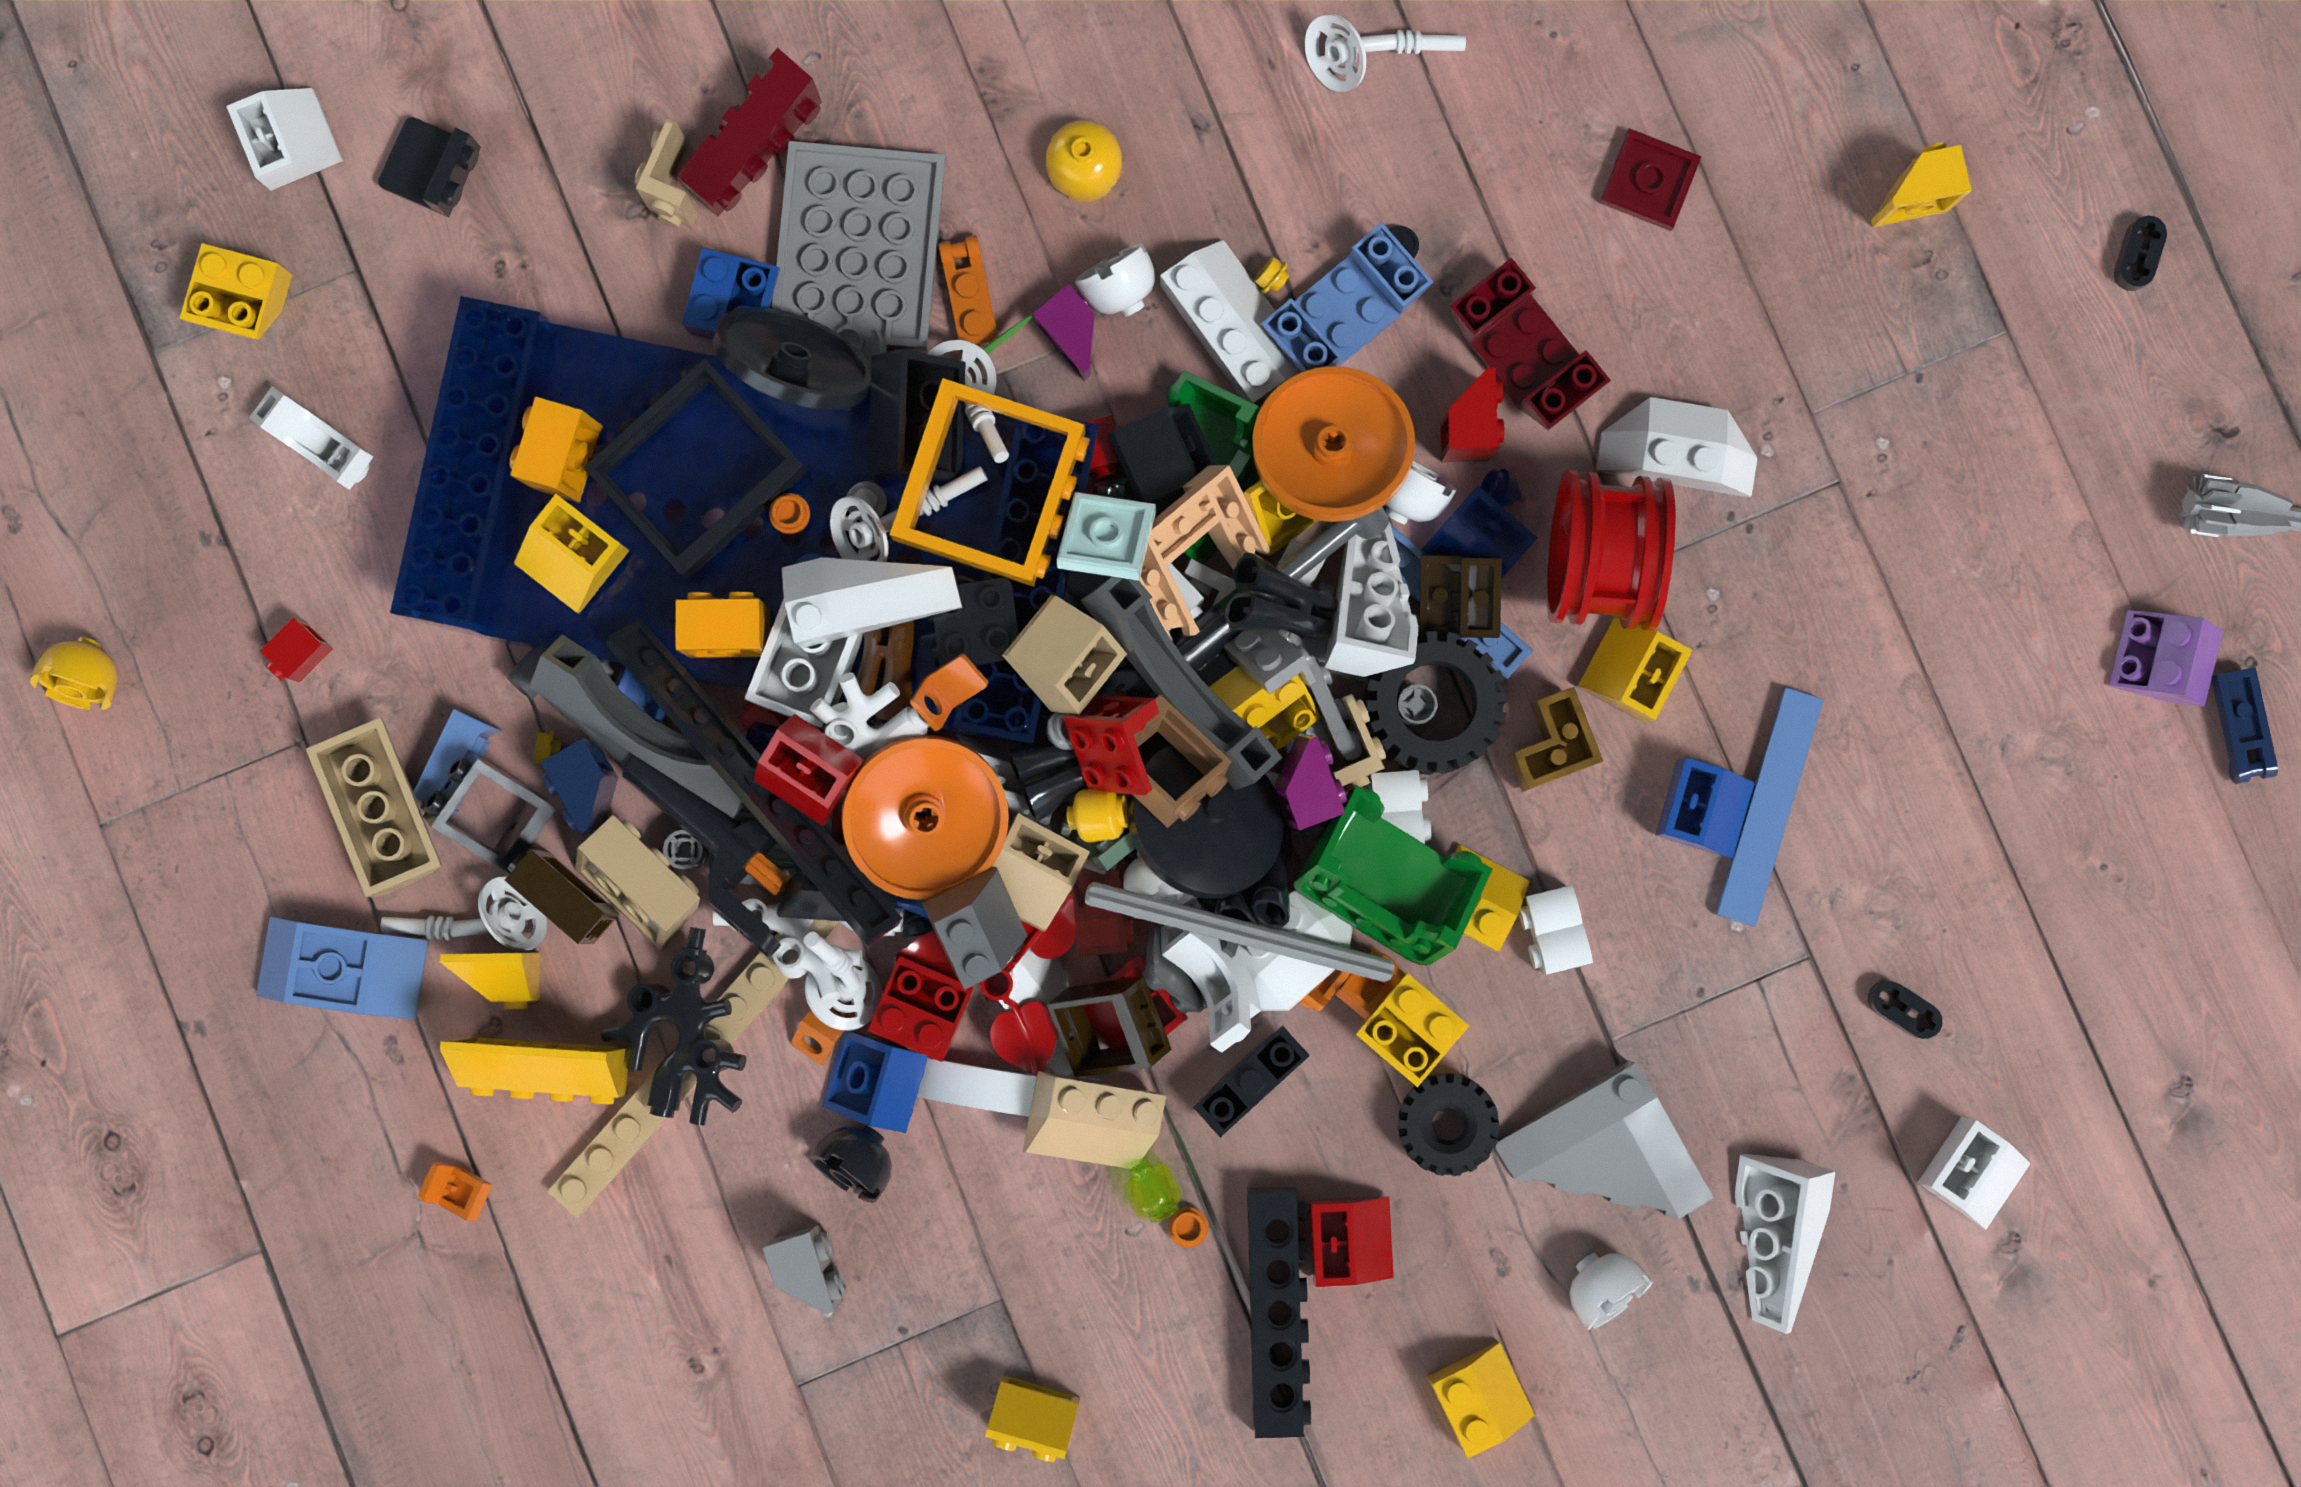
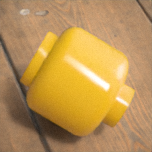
(1098, 815)

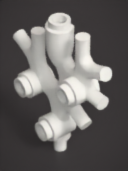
(848, 720)
(792, 943)

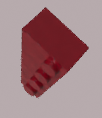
(751, 134)

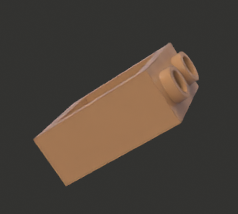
(1197, 750)

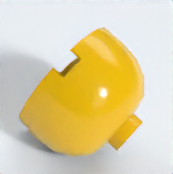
(1083, 160)
(77, 674)

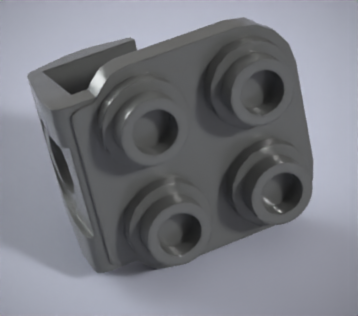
(1164, 974)

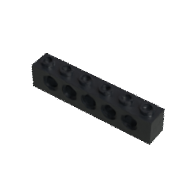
(1270, 1417)

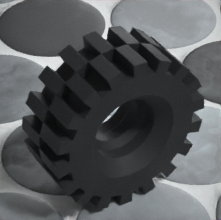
(1454, 1155)

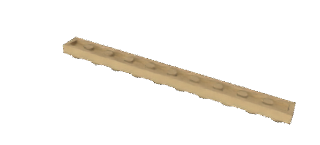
(633, 1124)

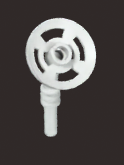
(1346, 48)
(980, 418)
(874, 529)
(503, 921)
(849, 984)

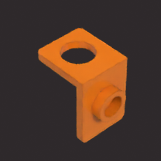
(947, 688)
(825, 1035)

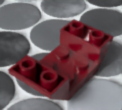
(1526, 347)

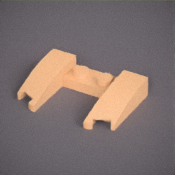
(1210, 505)

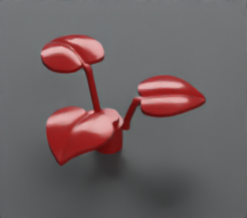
(1027, 1033)

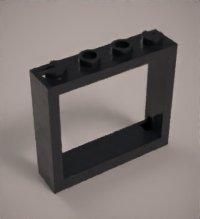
(663, 408)

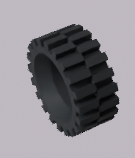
(1486, 714)

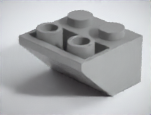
(804, 1269)

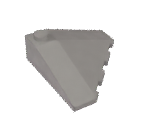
(1611, 1144)

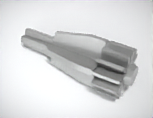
(2228, 508)

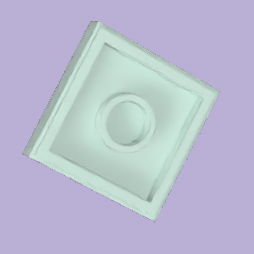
(1106, 536)

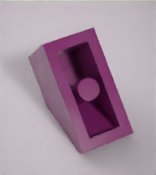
(1070, 327)

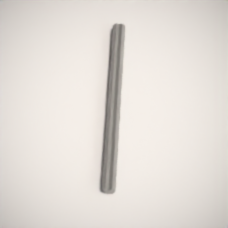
(1238, 931)

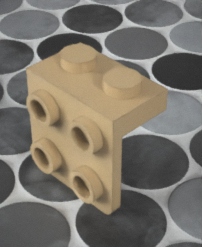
(655, 177)
(1372, 753)

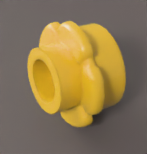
(1272, 275)
(545, 746)

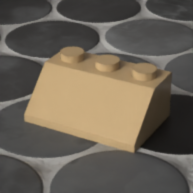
(637, 881)
(1092, 1120)

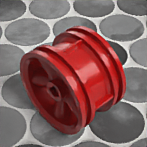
(1611, 550)

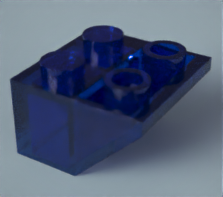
(1482, 529)

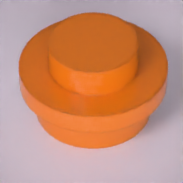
(789, 513)
(1188, 1227)

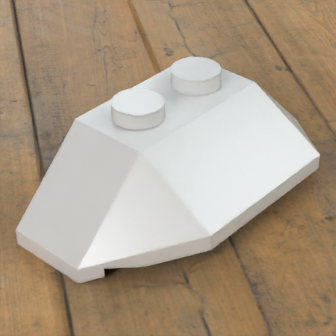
(1679, 442)
(1286, 980)

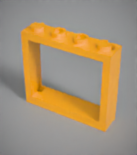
(926, 461)

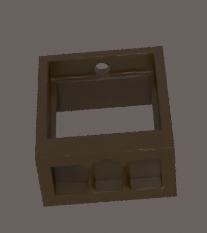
(561, 896)
(1137, 1018)

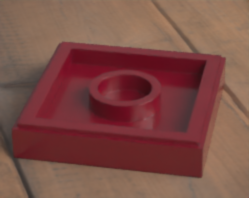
(1650, 179)

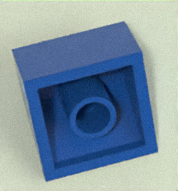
(874, 1081)

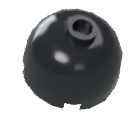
(855, 1161)

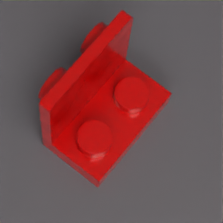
(1107, 744)

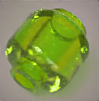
(1153, 1191)

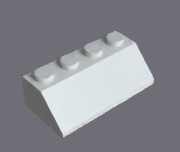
(1226, 317)

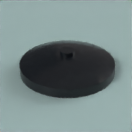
(792, 358)
(1218, 848)

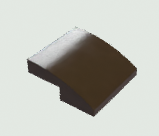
(1460, 595)

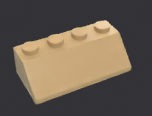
(374, 809)

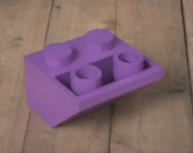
(2166, 657)

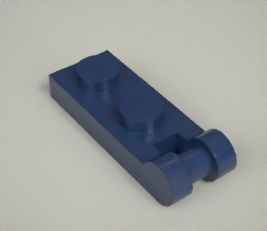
(2244, 725)

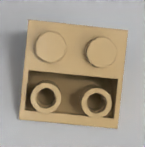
(1064, 656)
(1038, 870)

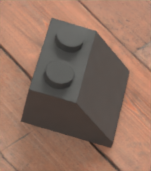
(976, 927)

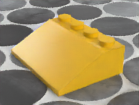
(537, 1067)

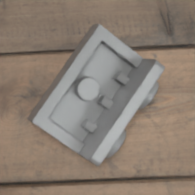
(1270, 658)

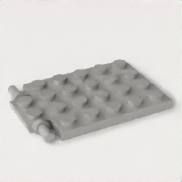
(861, 242)

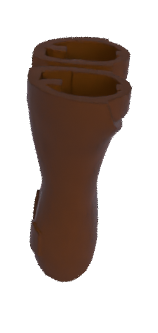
(886, 660)

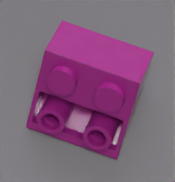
(1306, 784)

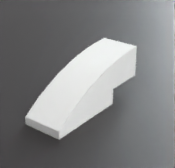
(978, 1086)

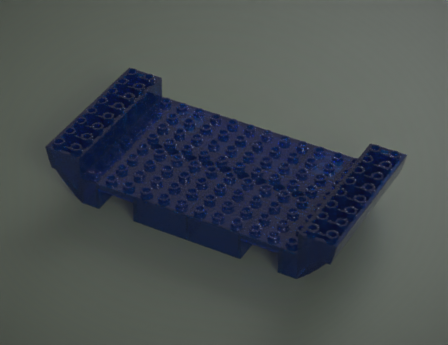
(476, 515)

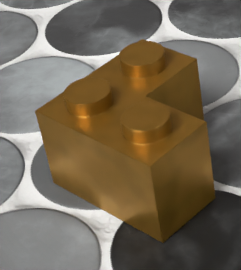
(1566, 743)

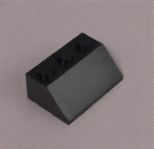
(900, 407)

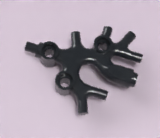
(694, 1051)

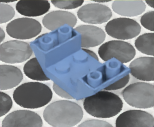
(1349, 303)
(342, 969)

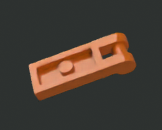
(969, 292)

